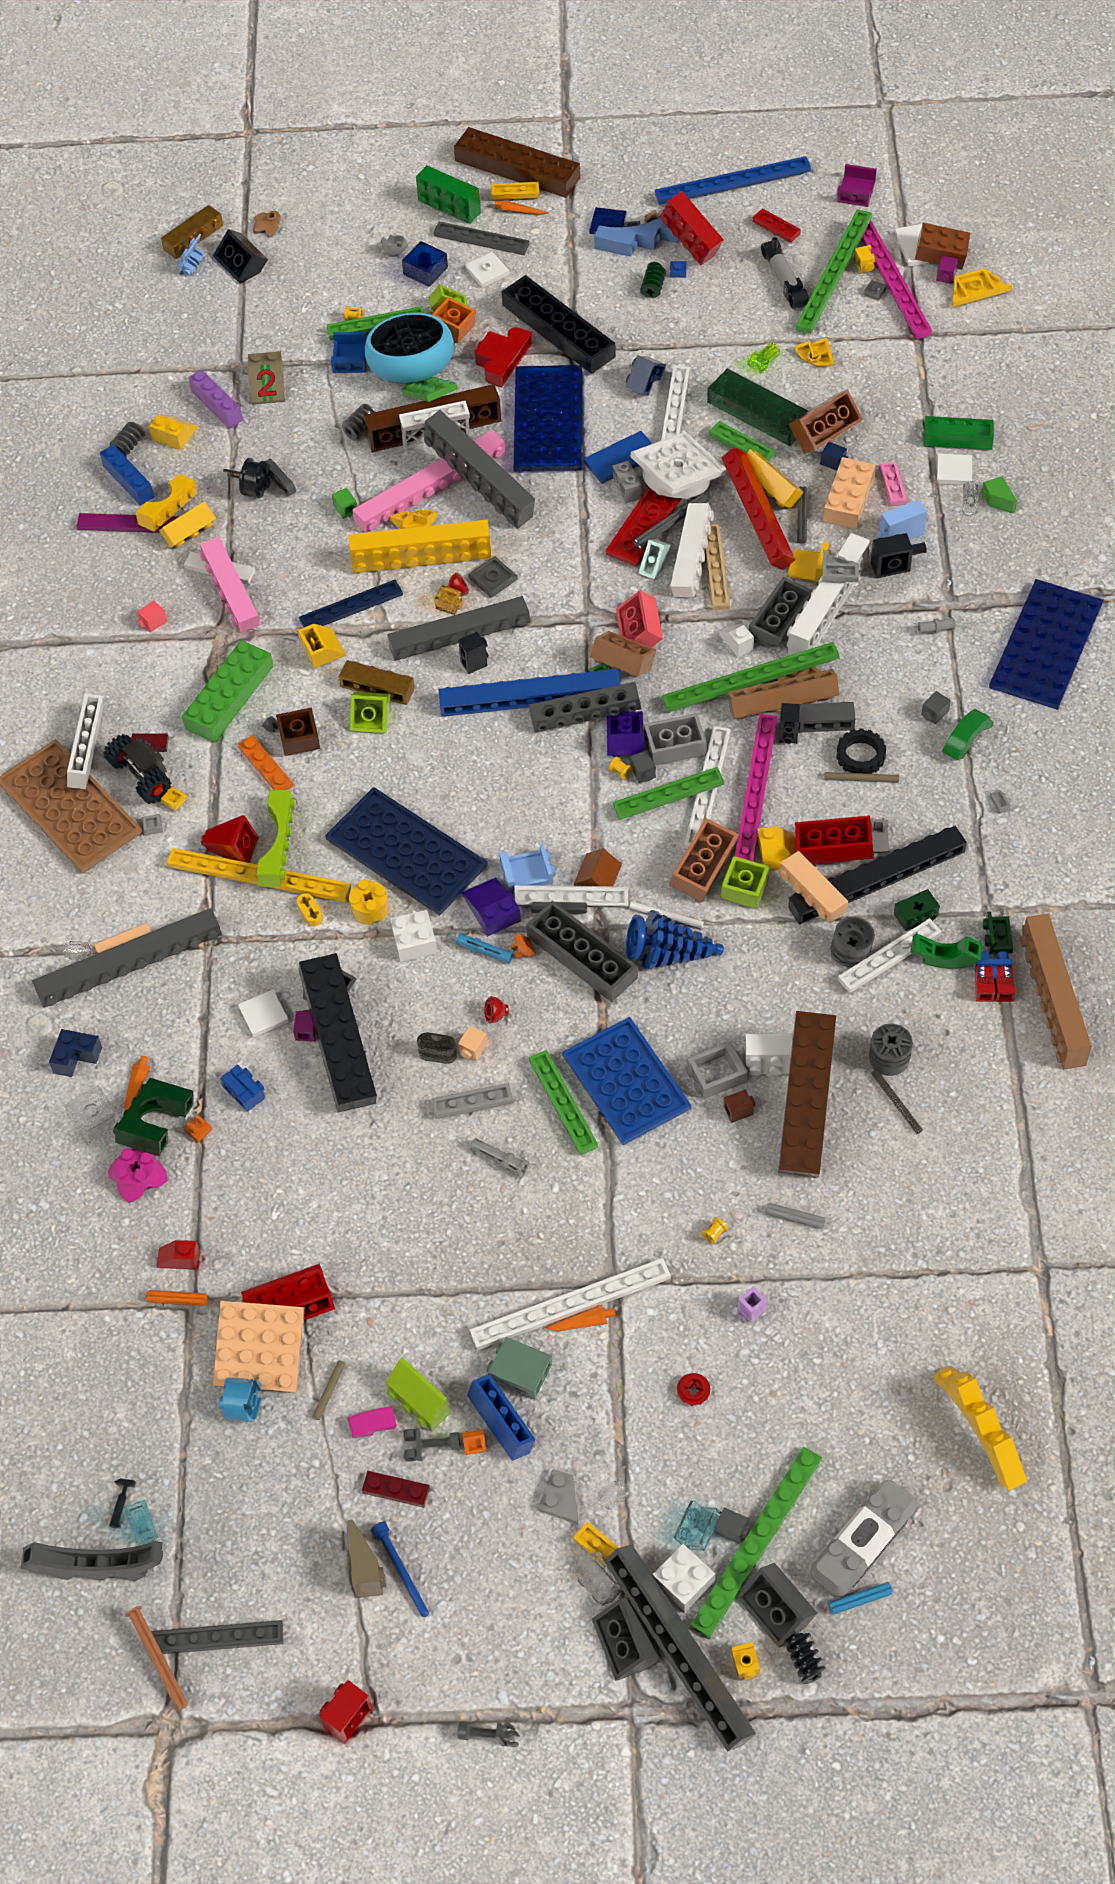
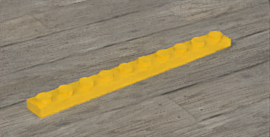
(247, 873)

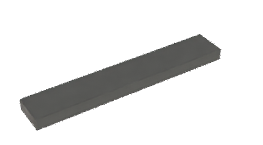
(481, 238)
(219, 1637)

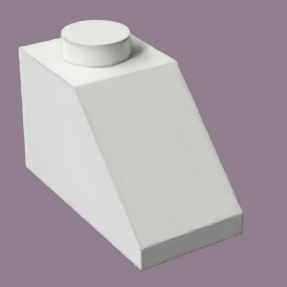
(738, 639)

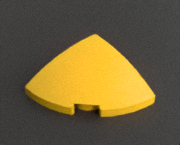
(816, 353)
(414, 519)

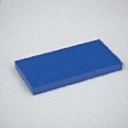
(602, 462)

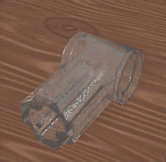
(970, 499)

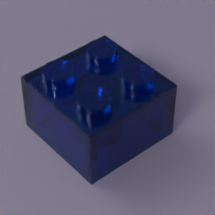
(424, 263)

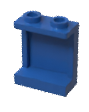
(349, 352)

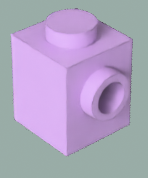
(752, 1304)

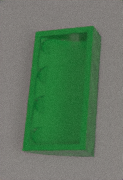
(958, 432)

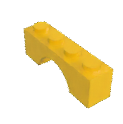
(155, 514)

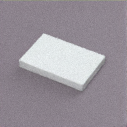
(908, 242)

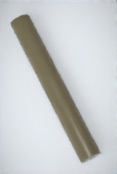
(328, 1390)

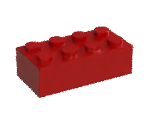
(691, 228)
(835, 839)

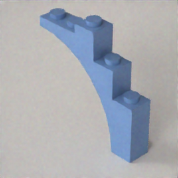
(626, 239)

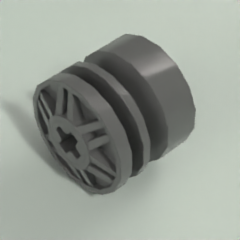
(852, 941)
(890, 1049)

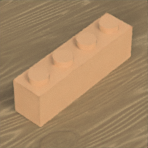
(813, 887)

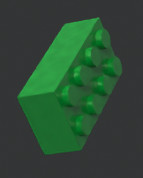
(448, 194)

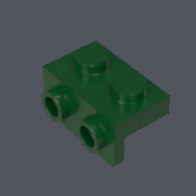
(998, 934)

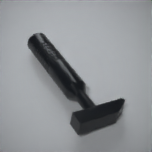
(120, 1501)

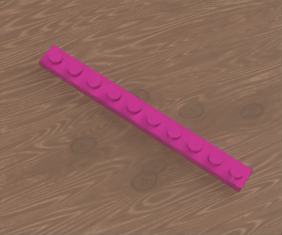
(896, 283)
(756, 787)

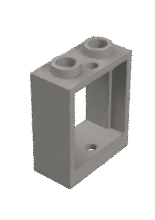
(737, 1078)

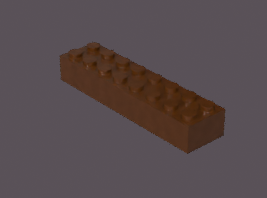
(517, 161)
(384, 426)
(807, 1094)

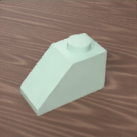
(654, 558)

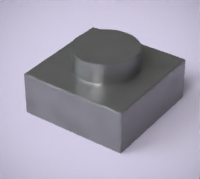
(875, 290)

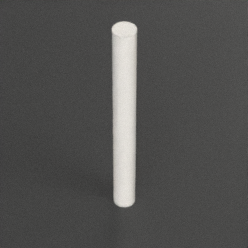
(682, 919)

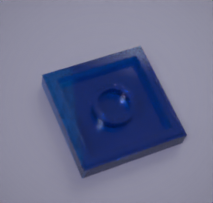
(607, 218)

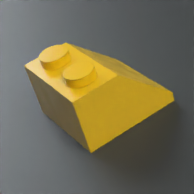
(171, 430)

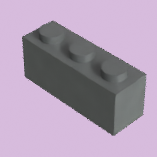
(826, 717)

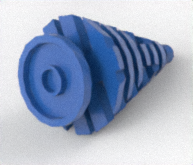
(663, 941)

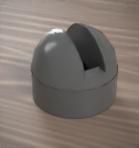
(270, 724)

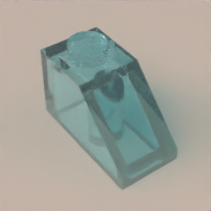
(141, 1522)

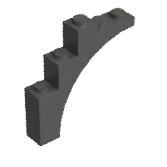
(67, 1563)

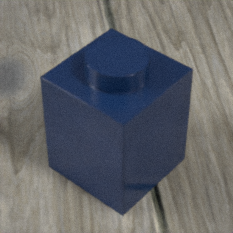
(832, 455)

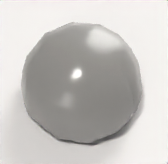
(394, 244)

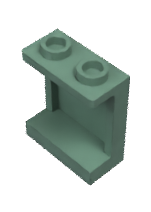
(520, 1366)

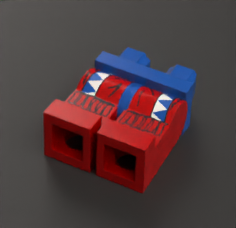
(998, 971)

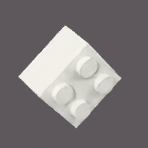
(413, 935)
(684, 1578)

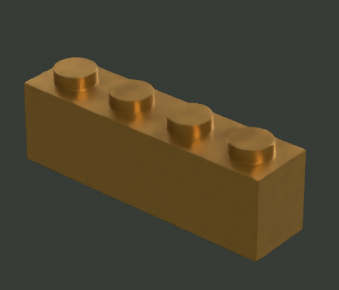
(203, 222)
(375, 680)

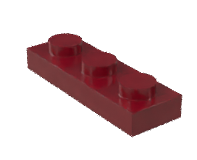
(395, 1489)

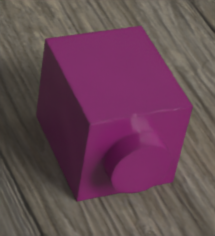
(947, 269)
(303, 1027)

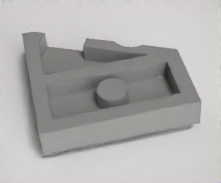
(839, 569)
(560, 1497)

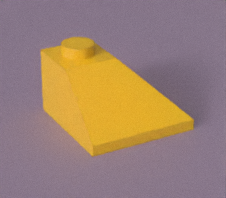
(775, 846)

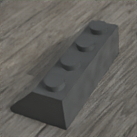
(779, 612)

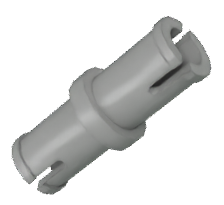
(936, 625)

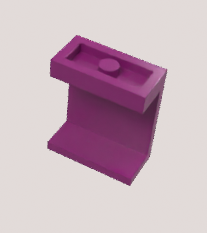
(857, 185)

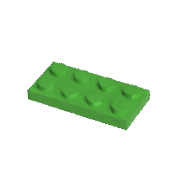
(429, 389)

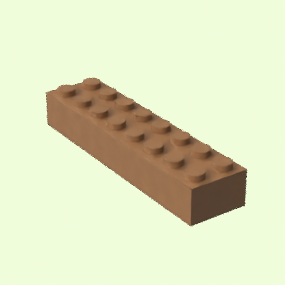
(1055, 991)

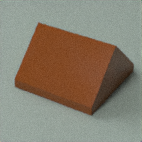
(598, 869)

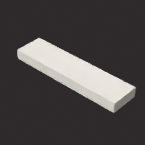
(196, 564)

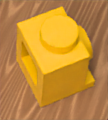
(864, 259)
(741, 1652)

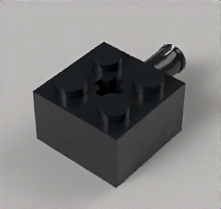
(894, 555)

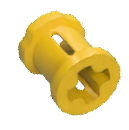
(353, 313)
(620, 768)
(714, 1230)

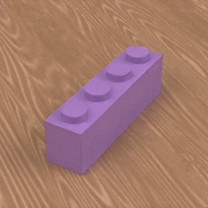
(215, 399)

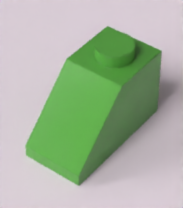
(999, 495)

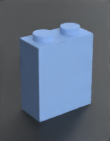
(904, 519)

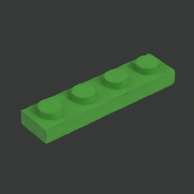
(736, 439)

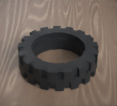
(866, 737)

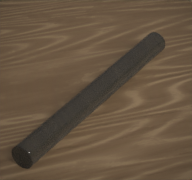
(896, 1101)

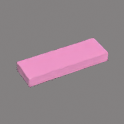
(893, 483)

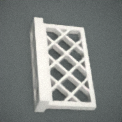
(416, 421)

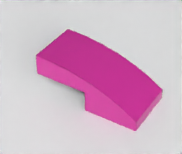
(372, 1421)

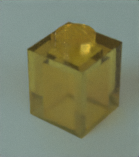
(448, 600)

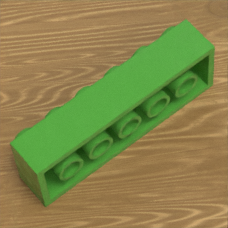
(227, 691)

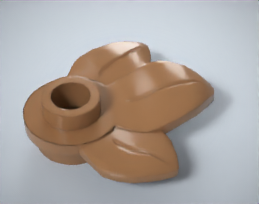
(652, 216)
(267, 222)

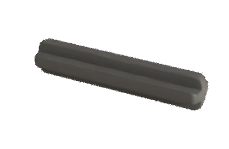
(570, 907)

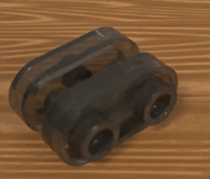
(437, 1048)

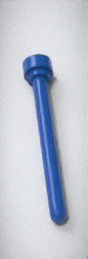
(381, 1532)

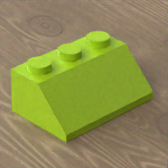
(417, 1395)

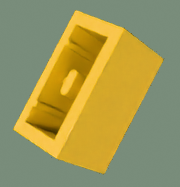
(320, 644)

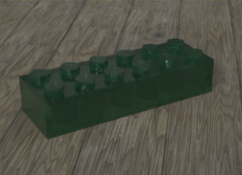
(754, 405)

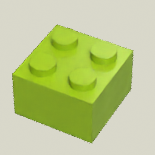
(745, 882)

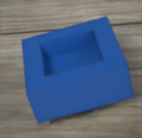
(678, 269)

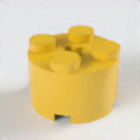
(368, 902)

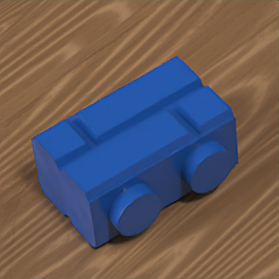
(242, 1087)

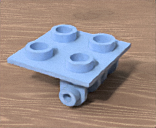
(191, 258)

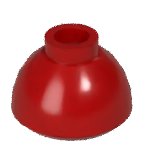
(457, 582)
(495, 1009)

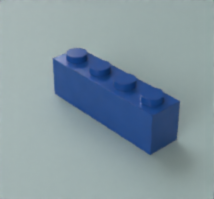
(127, 475)
(501, 1417)

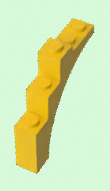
(983, 1419)

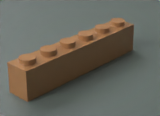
(793, 690)

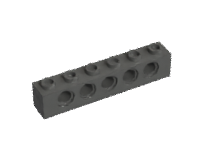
(572, 710)

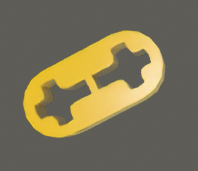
(313, 908)

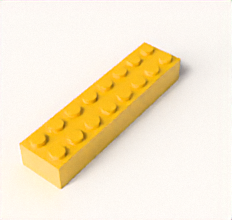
(420, 546)

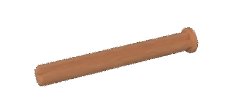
(157, 1657)

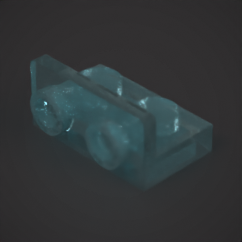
(697, 1526)

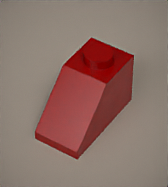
(179, 1255)

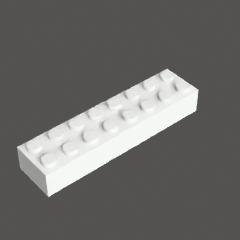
(826, 600)

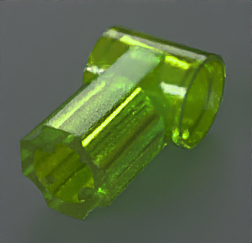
(761, 360)

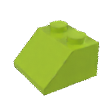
(369, 712)

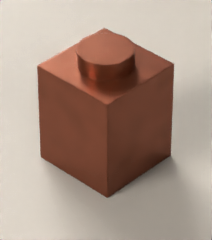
(739, 1105)

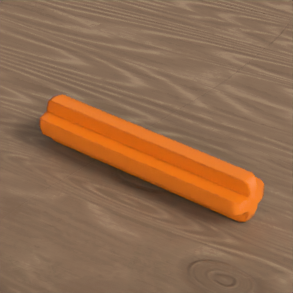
(173, 1297)

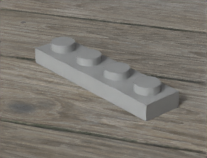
(472, 1100)

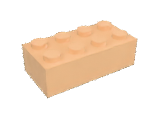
(849, 493)

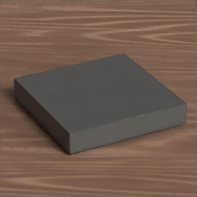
(493, 576)

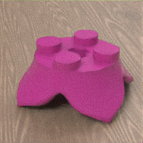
(133, 1184)

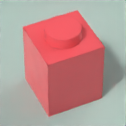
(151, 616)

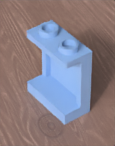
(527, 868)

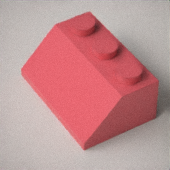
(640, 619)

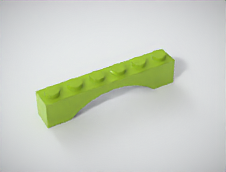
(271, 866)

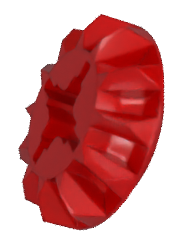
(701, 1384)

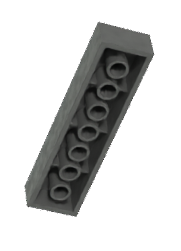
(478, 469)

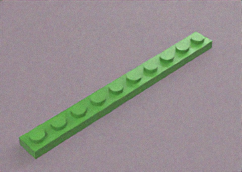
(833, 271)
(750, 677)
(756, 1543)

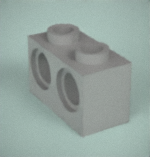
(627, 481)

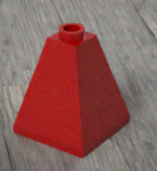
(231, 839)

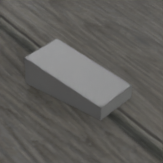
(1000, 801)

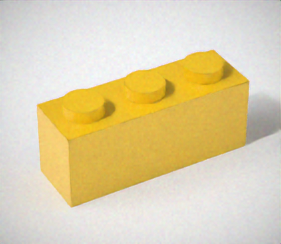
(188, 525)

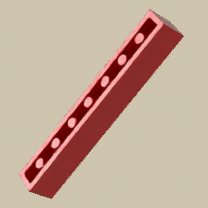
(758, 508)

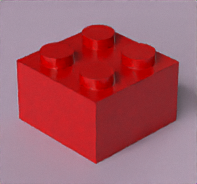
(345, 1711)

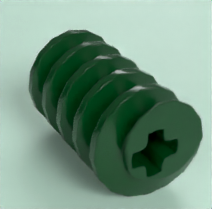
(653, 280)

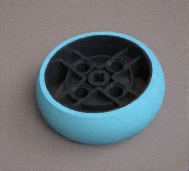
(409, 347)

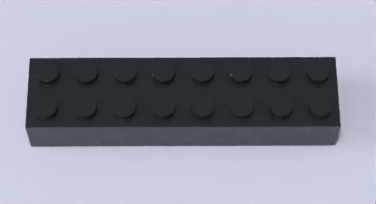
(558, 324)
(337, 1033)

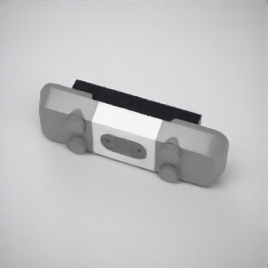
(863, 1538)

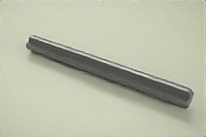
(667, 522)

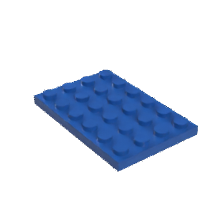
(626, 1080)

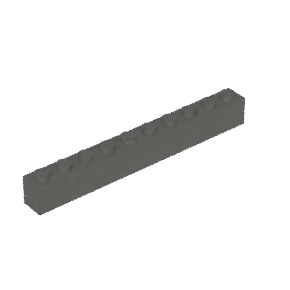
(127, 957)
(680, 1647)

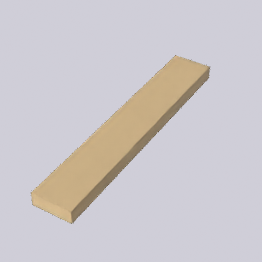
(716, 570)

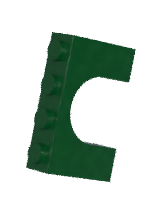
(153, 1096)

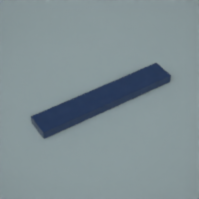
(352, 604)

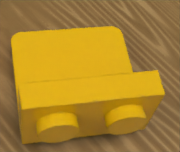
(808, 564)

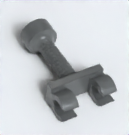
(415, 1434)
(465, 1730)

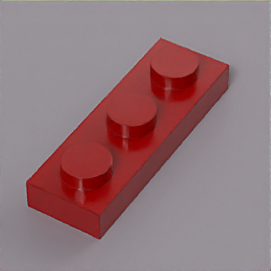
(776, 225)

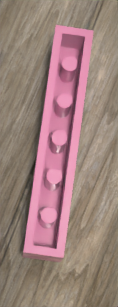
(229, 584)

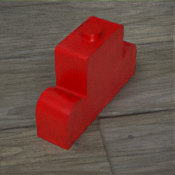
(502, 354)

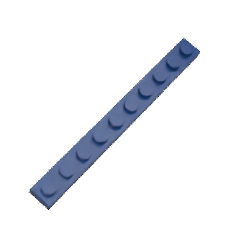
(735, 179)

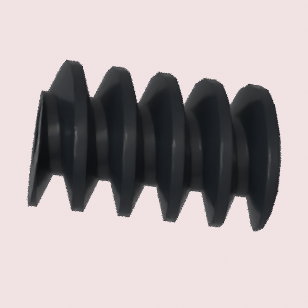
(804, 1657)

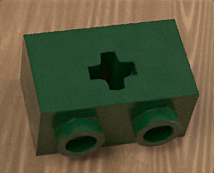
(916, 909)

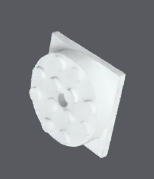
(677, 466)

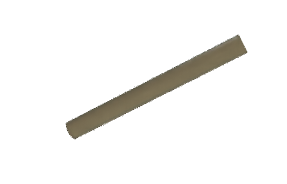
(861, 777)

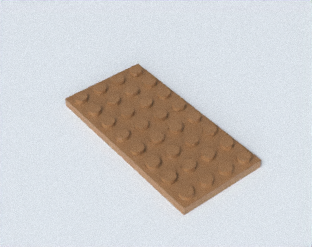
(78, 821)

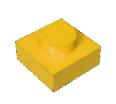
(174, 798)

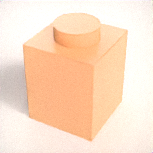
(472, 1043)

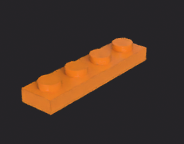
(265, 764)

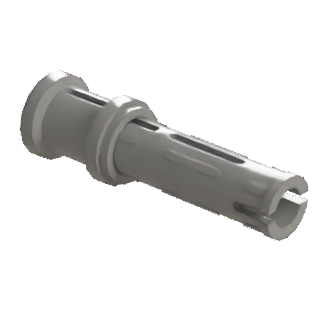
(507, 1160)

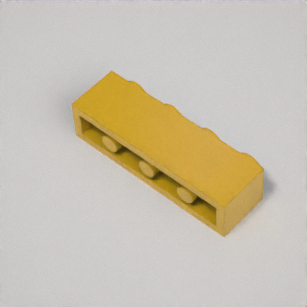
(773, 481)

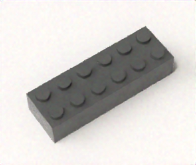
(582, 951)

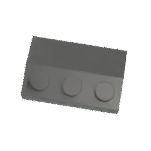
(776, 1604)
(625, 1639)

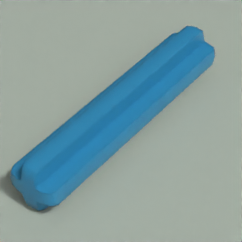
(860, 1598)

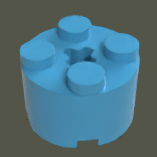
(240, 1399)

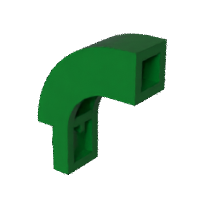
(965, 733)
(947, 956)

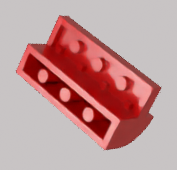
(300, 1289)

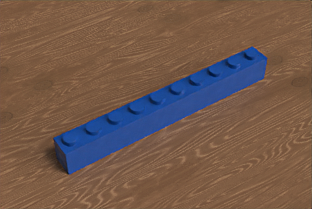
(521, 692)

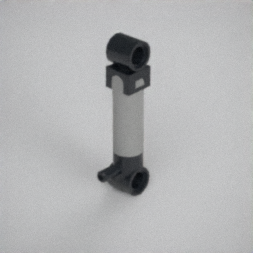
(792, 286)

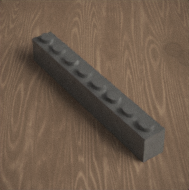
(449, 630)

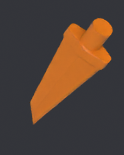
(511, 206)
(137, 1078)
(589, 1318)

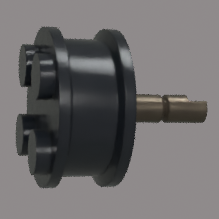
(252, 478)

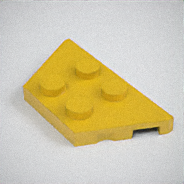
(977, 286)

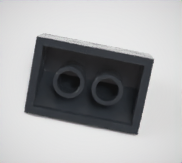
(239, 256)

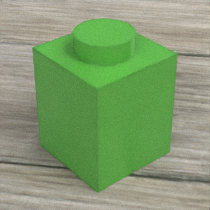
(344, 502)

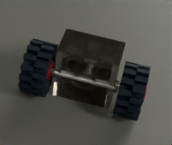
(143, 764)

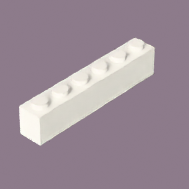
(691, 550)
(85, 741)

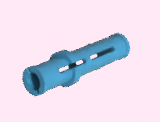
(464, 940)

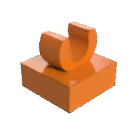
(524, 945)
(198, 1128)
(474, 1442)

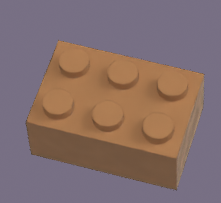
(622, 654)

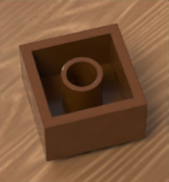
(298, 731)

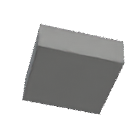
(152, 824)

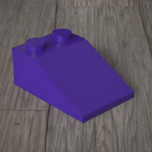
(625, 734)
(492, 906)

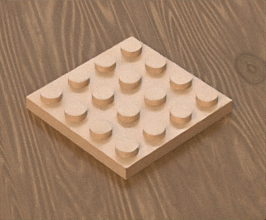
(259, 1344)

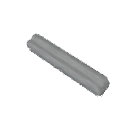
(795, 1215)

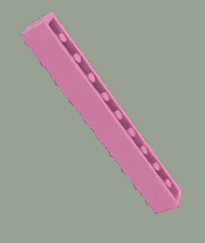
(418, 487)

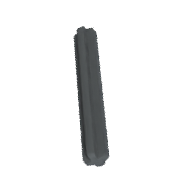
(802, 516)

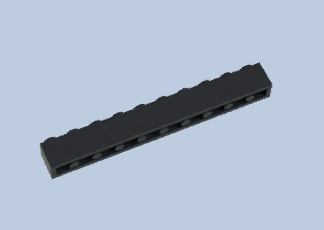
(887, 869)

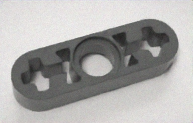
(280, 478)

